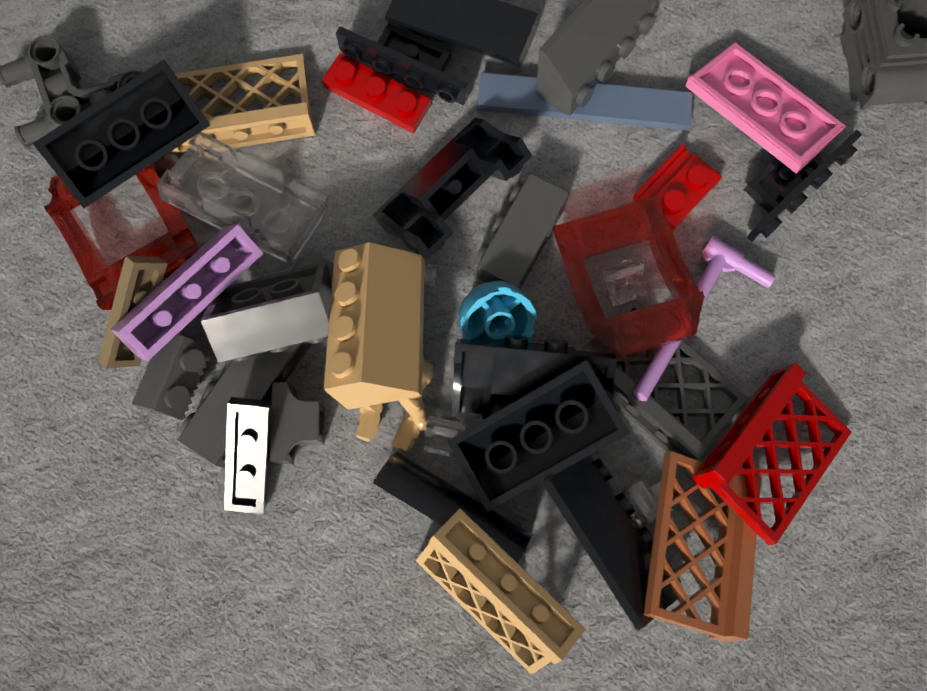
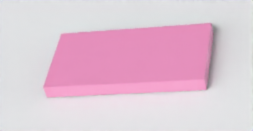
(765, 107)

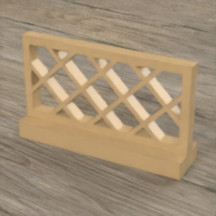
(259, 126)
(514, 595)

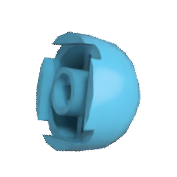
(496, 311)

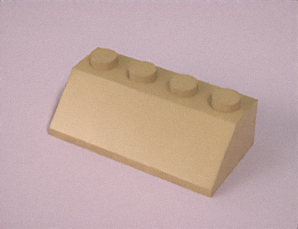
(375, 326)

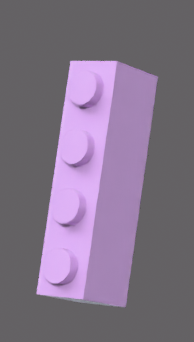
(187, 292)

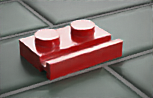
(681, 185)

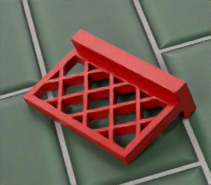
(745, 435)

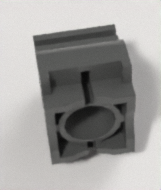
(886, 51)

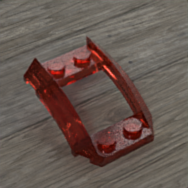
(620, 228)
(172, 247)

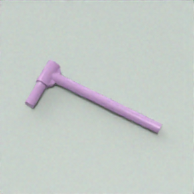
(720, 258)

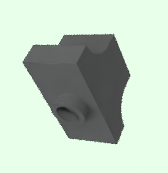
(293, 424)

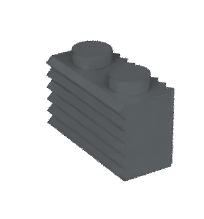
(172, 377)

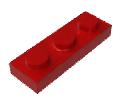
(376, 93)

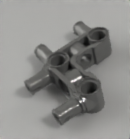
(58, 86)

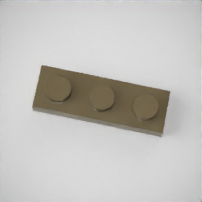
(136, 281)

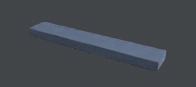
(608, 103)

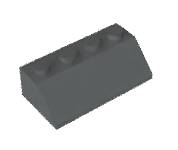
(588, 48)

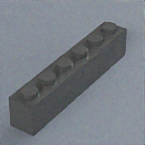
(250, 379)

